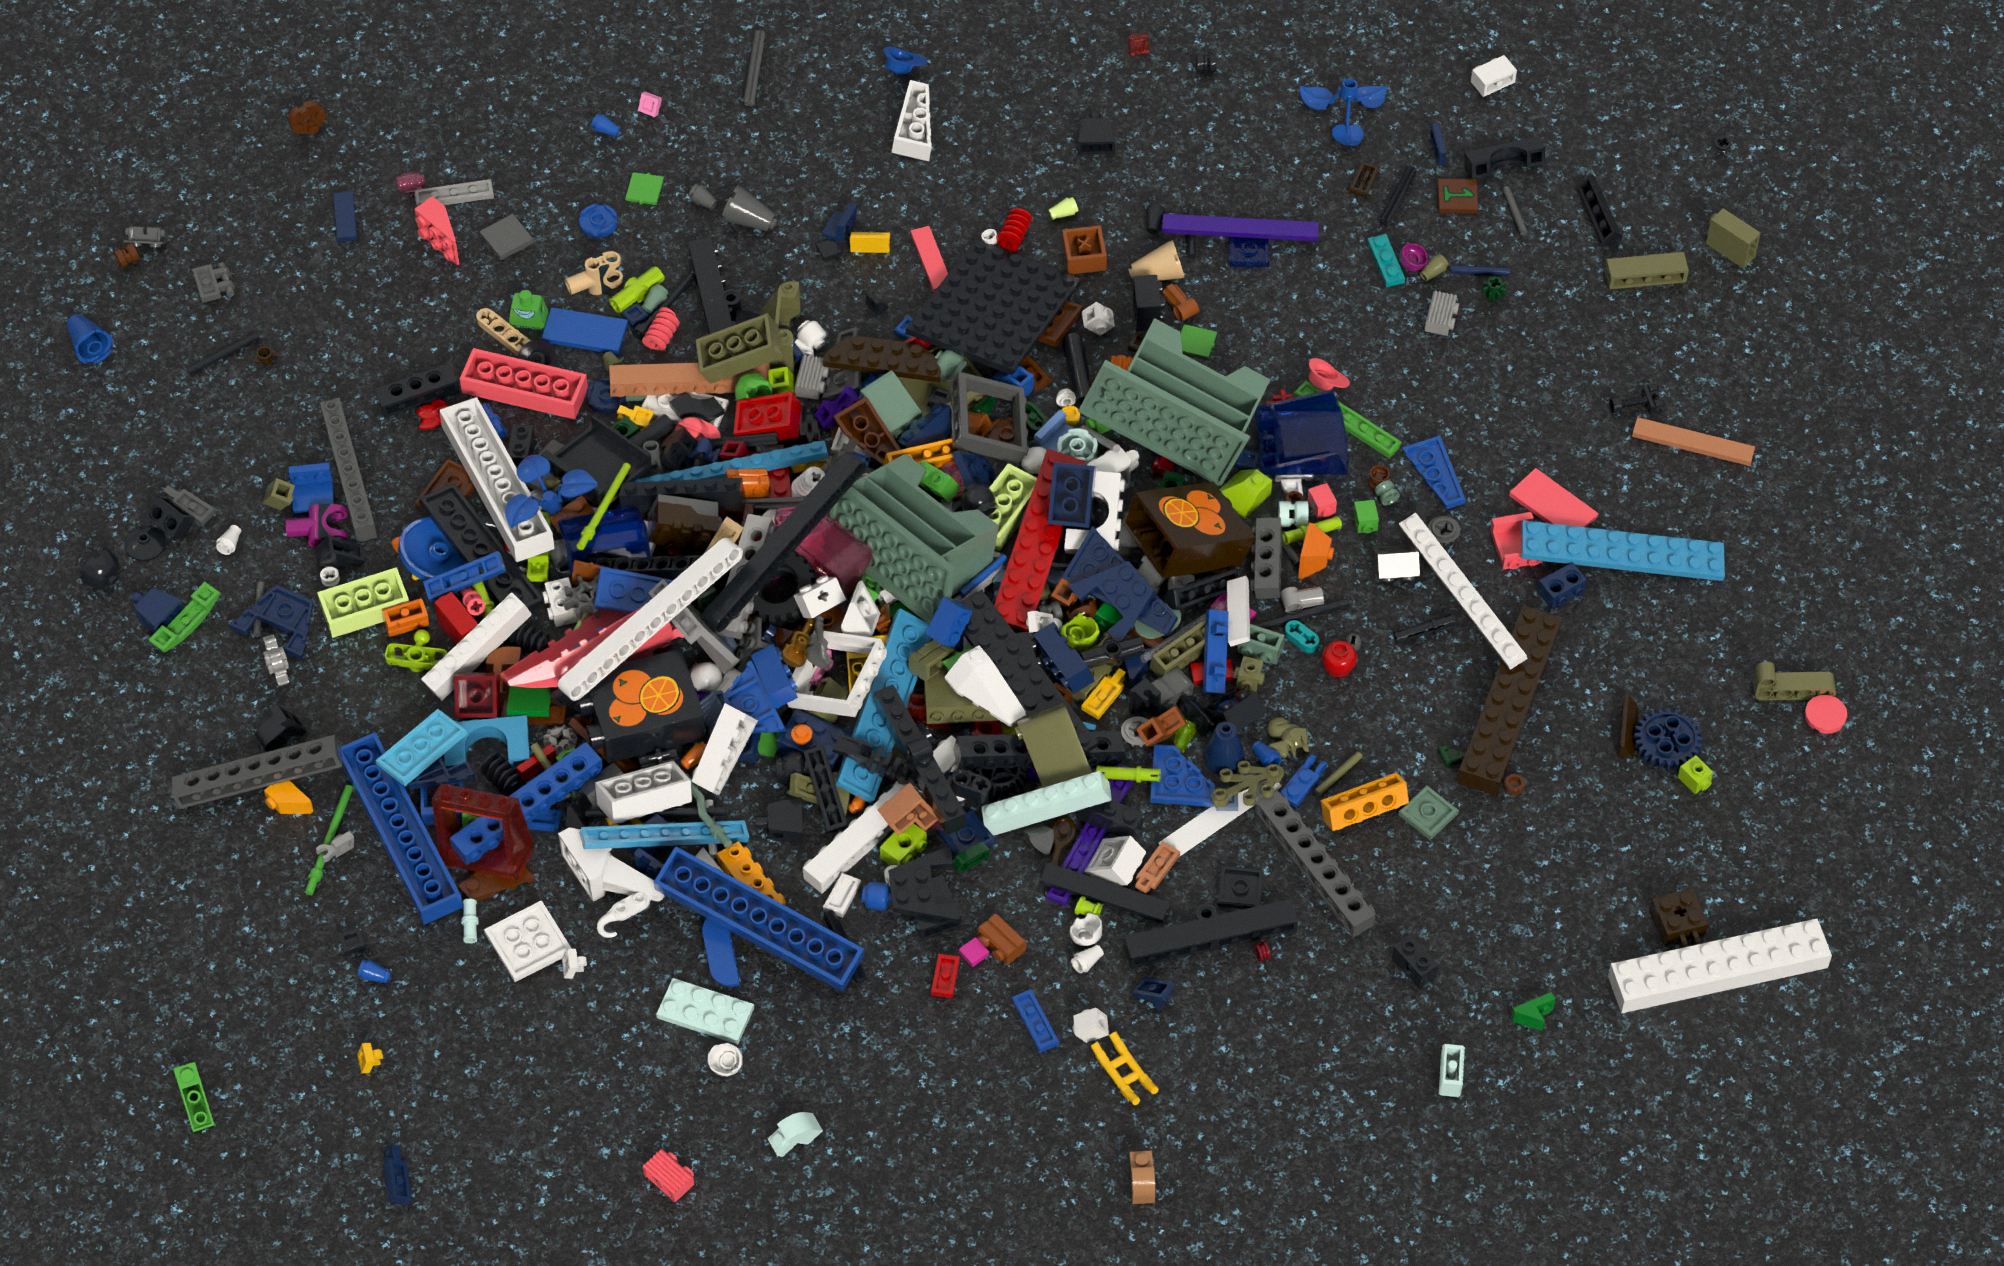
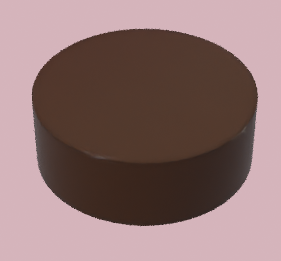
(1514, 784)

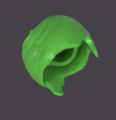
(752, 386)

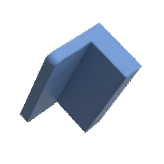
(1049, 434)

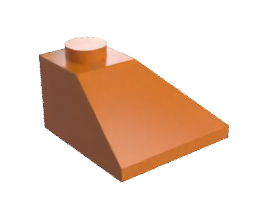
(1315, 552)

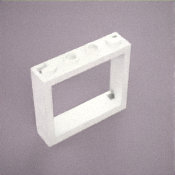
(849, 707)

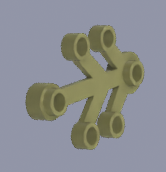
(1271, 774)

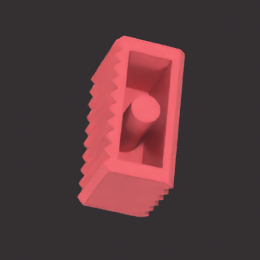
(668, 1174)

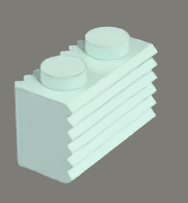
(1451, 1070)

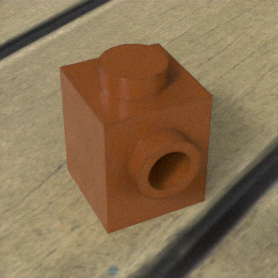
(1063, 594)

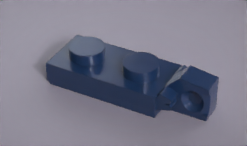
(396, 1176)

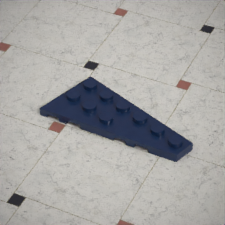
(1097, 556)

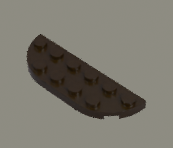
(882, 356)

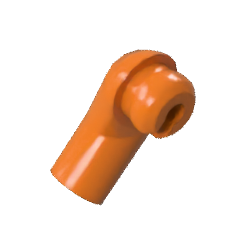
(856, 805)

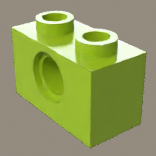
(894, 854)

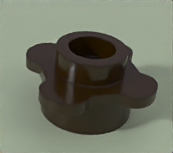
(262, 352)

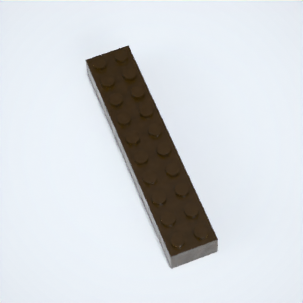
(1509, 703)

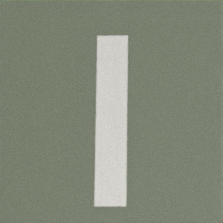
(1207, 824)

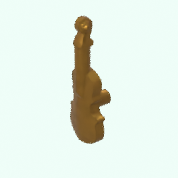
(795, 653)

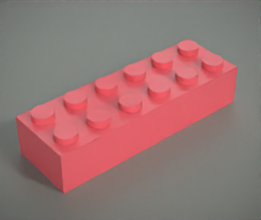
(524, 383)

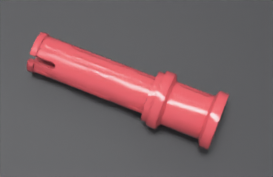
(472, 600)

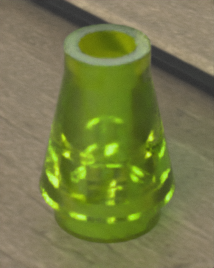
(1184, 736)

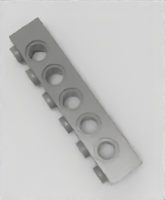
(753, 527)

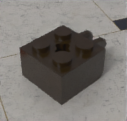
(1679, 918)

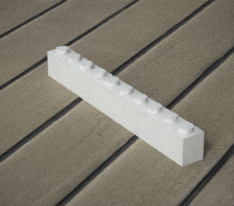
(863, 832)

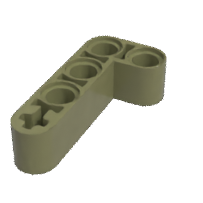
(1790, 685)

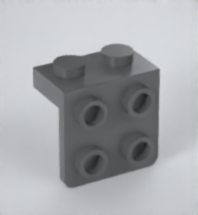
(750, 644)

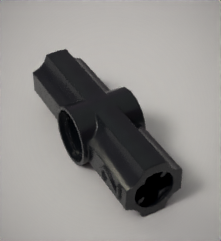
(1123, 649)

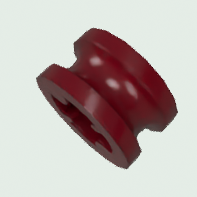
(1262, 951)

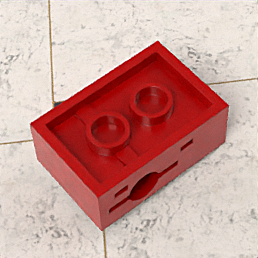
(768, 415)

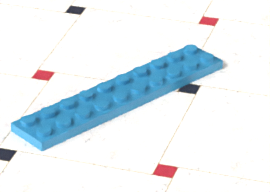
(1622, 550)
(904, 637)

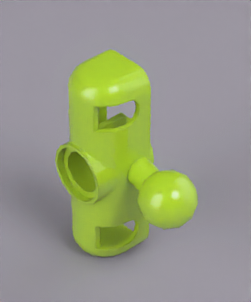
(410, 653)

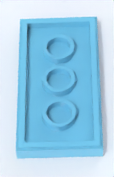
(421, 747)

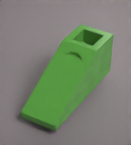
(194, 1096)

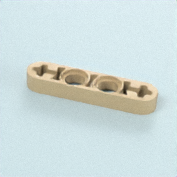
(502, 336)

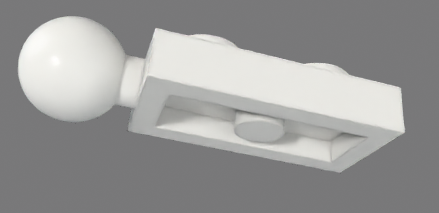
(1039, 620)

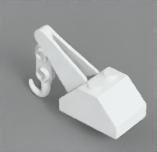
(601, 873)

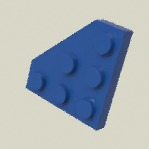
(1180, 780)

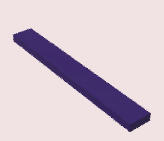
(1240, 227)
(1088, 841)

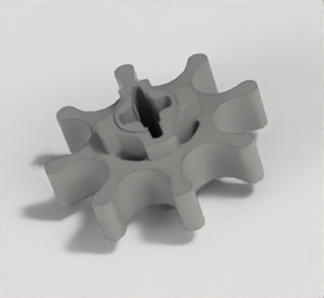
(276, 660)

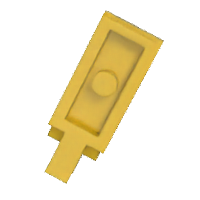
(1104, 694)

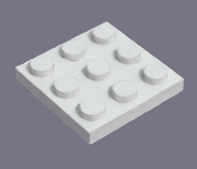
(527, 941)

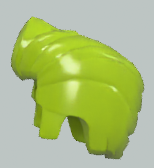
(1080, 632)

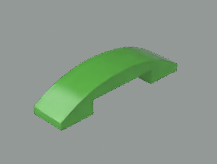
(187, 620)

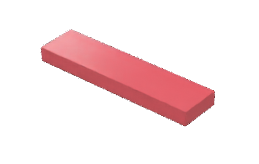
(929, 256)

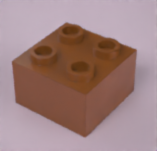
(1084, 250)

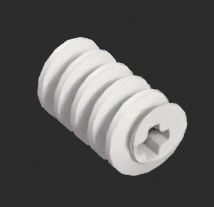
(806, 482)

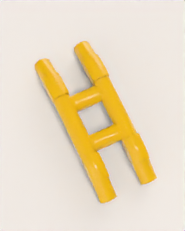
(1125, 1057)

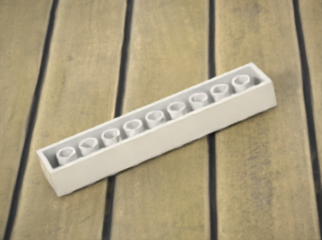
(494, 476)
(1719, 965)

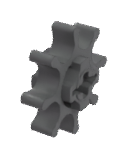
(582, 597)

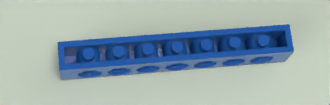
(582, 757)

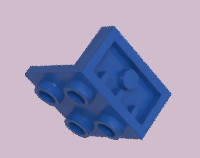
(312, 486)

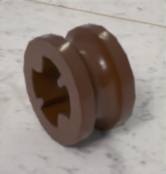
(1294, 495)

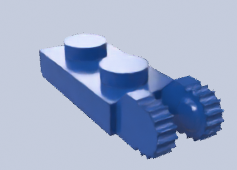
(1303, 781)

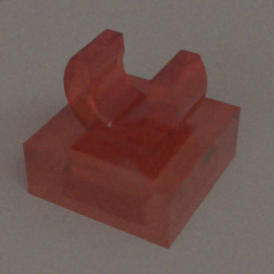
(1138, 43)

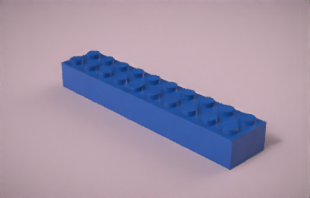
(400, 831)
(759, 919)

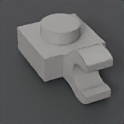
(339, 846)

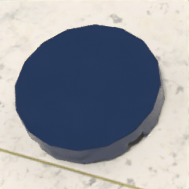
(599, 397)

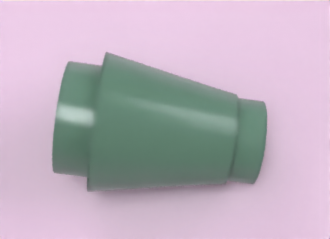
(655, 298)

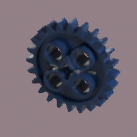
(1667, 738)

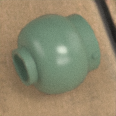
(950, 364)

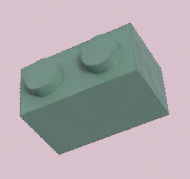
(1263, 645)

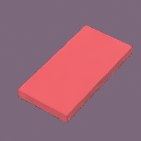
(1551, 501)

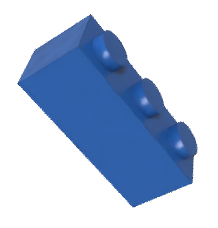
(775, 676)

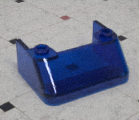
(615, 530)

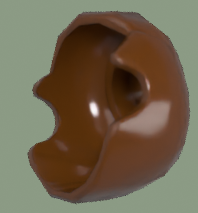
(1087, 608)

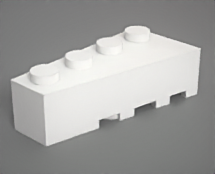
(913, 128)
(723, 749)

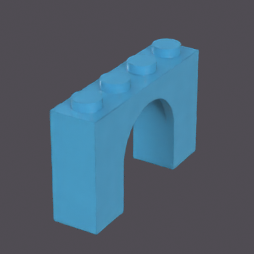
(510, 730)

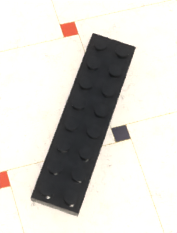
(475, 540)

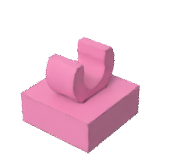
(649, 104)

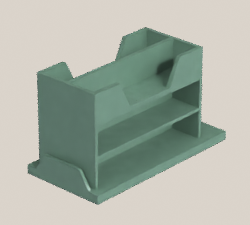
(1177, 404)
(914, 539)

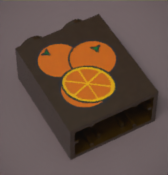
(1188, 529)

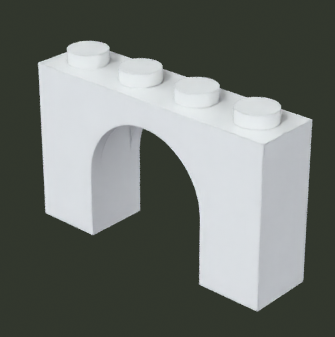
(1108, 488)

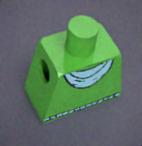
(528, 311)

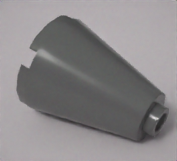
(748, 211)

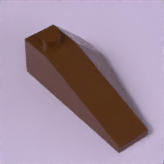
(865, 426)

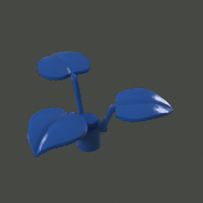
(1369, 97)
(533, 467)

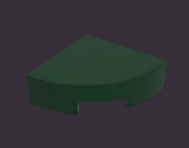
(1450, 756)

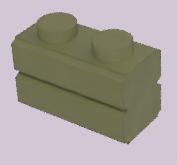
(929, 659)

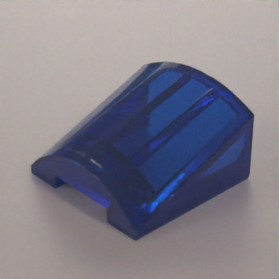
(1303, 436)

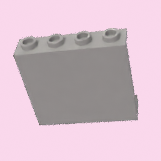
(694, 629)

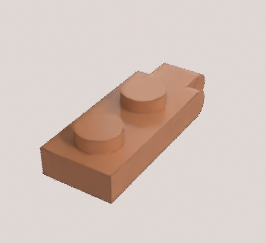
(1157, 867)

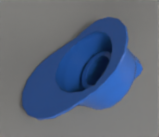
(901, 61)

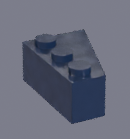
(1062, 660)

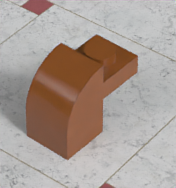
(503, 659)
(1161, 727)

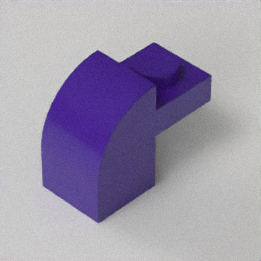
(830, 408)

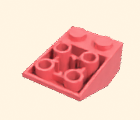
(436, 228)

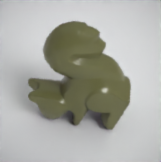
(1291, 736)

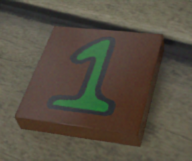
(1457, 196)

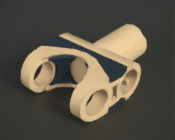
(596, 275)

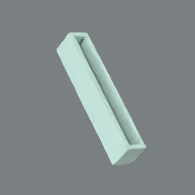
(1046, 803)

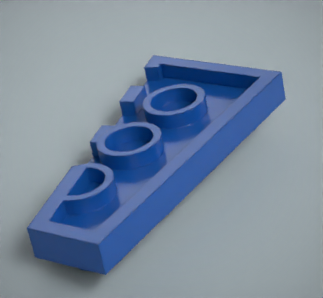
(1434, 466)

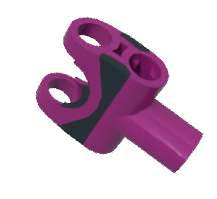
(318, 523)

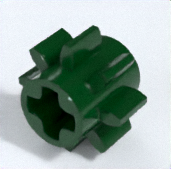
(1494, 288)

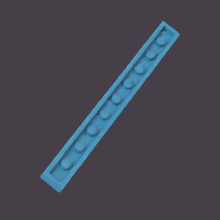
(770, 460)

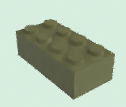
(738, 348)

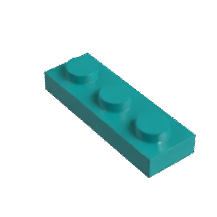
(1386, 260)

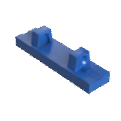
(464, 576)
(1215, 652)

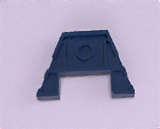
(1123, 589)
(281, 610)
(438, 774)

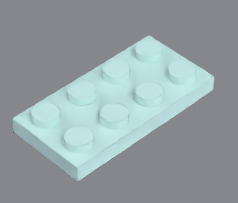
(705, 1011)

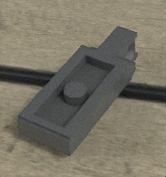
(191, 504)

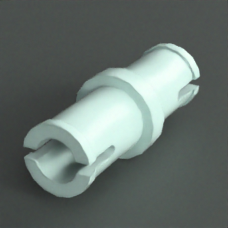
(469, 921)

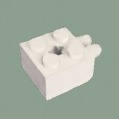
(1117, 463)

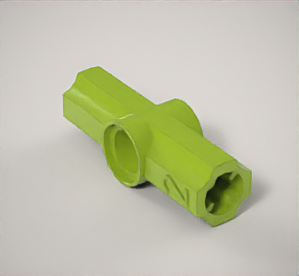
(636, 289)

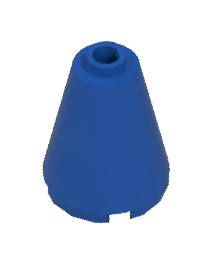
(88, 339)

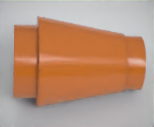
(693, 756)

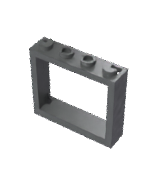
(981, 445)

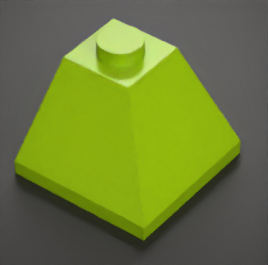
(1247, 490)

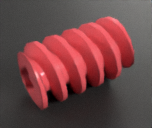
(661, 329)

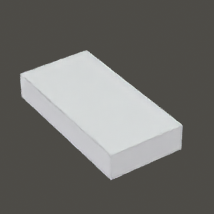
(842, 894)

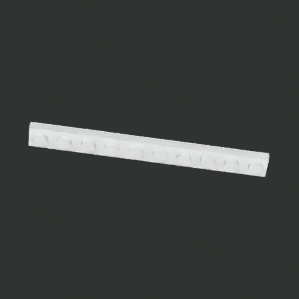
(1463, 591)

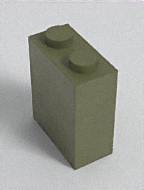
(1732, 238)

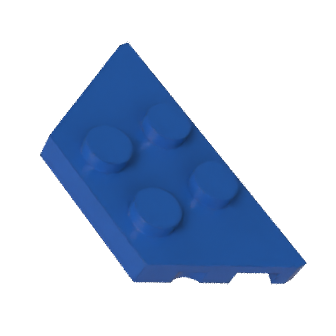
(750, 697)

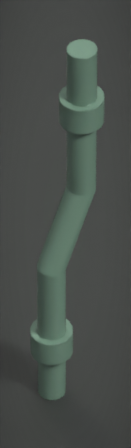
(715, 829)

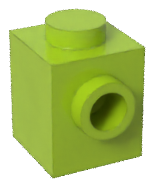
(781, 380)
(1695, 775)

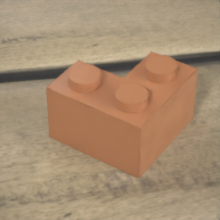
(906, 808)

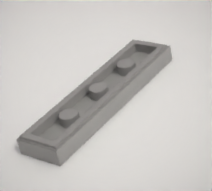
(457, 192)

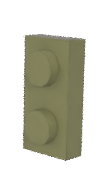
(803, 787)

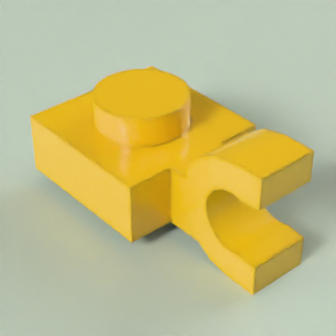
(639, 415)

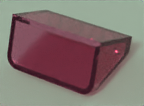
(836, 554)

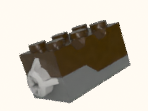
(683, 522)

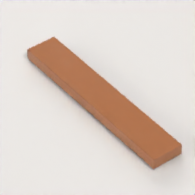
(1693, 441)

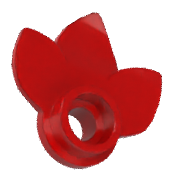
(431, 414)

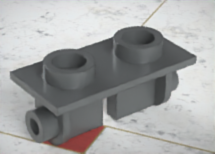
(153, 236)

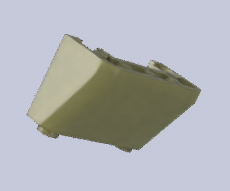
(782, 308)
(1053, 746)

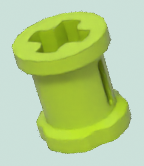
(1085, 906)

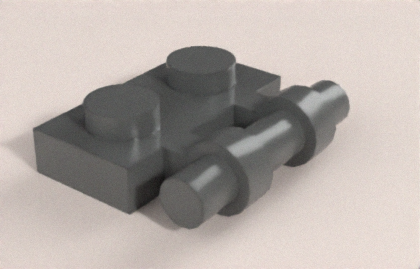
(207, 284)

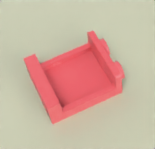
(1507, 540)

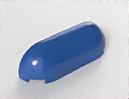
(720, 954)

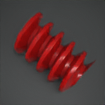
(1014, 229)

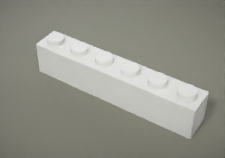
(477, 645)

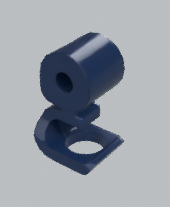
(703, 446)

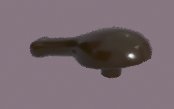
(1064, 833)

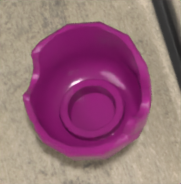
(1413, 257)

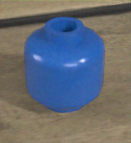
(876, 896)

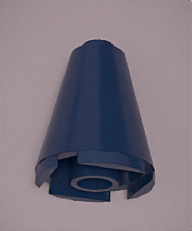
(1223, 749)

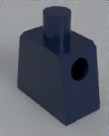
(156, 608)

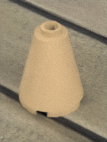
(1160, 262)

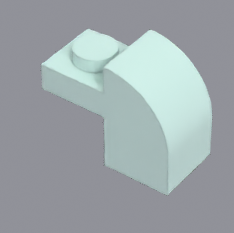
(794, 1129)

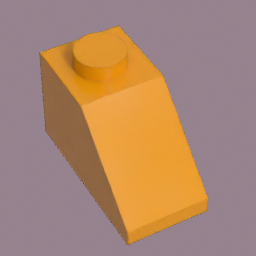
(287, 799)

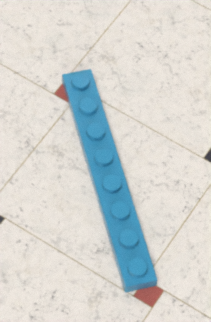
(659, 834)

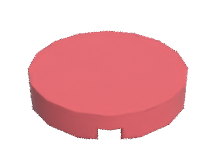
(1825, 714)

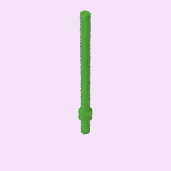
(316, 873)

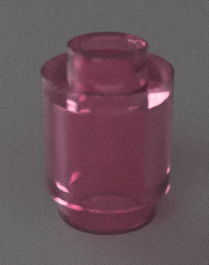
(410, 181)

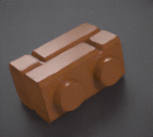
(1001, 939)

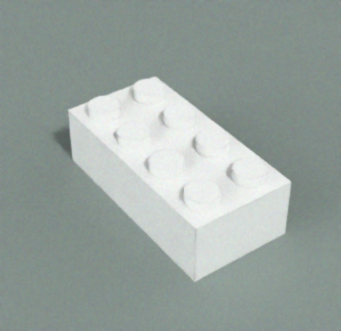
(643, 792)

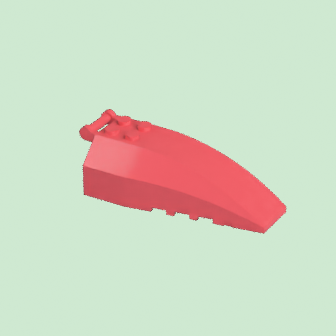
(548, 666)

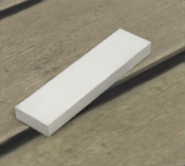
(1238, 611)

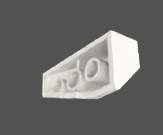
(981, 682)

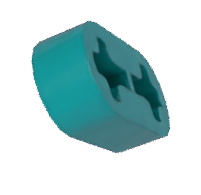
(1304, 634)

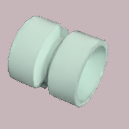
(1300, 513)

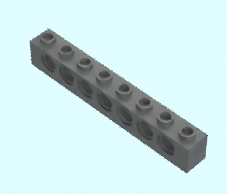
(348, 470)
(256, 771)
(1328, 889)

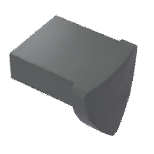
(1040, 836)

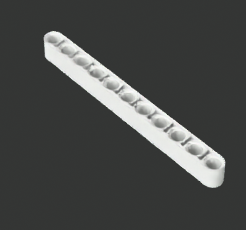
(650, 619)

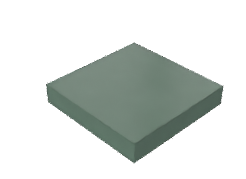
(1428, 812)

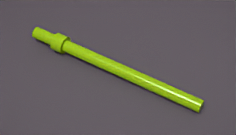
(589, 531)

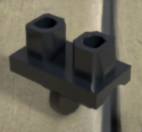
(659, 757)

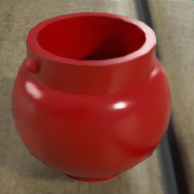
(1339, 658)

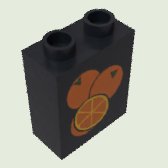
(643, 707)

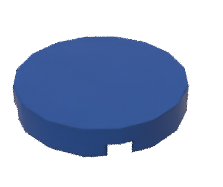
(598, 220)

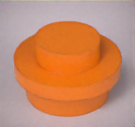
(801, 734)

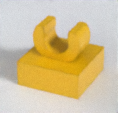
(368, 1058)

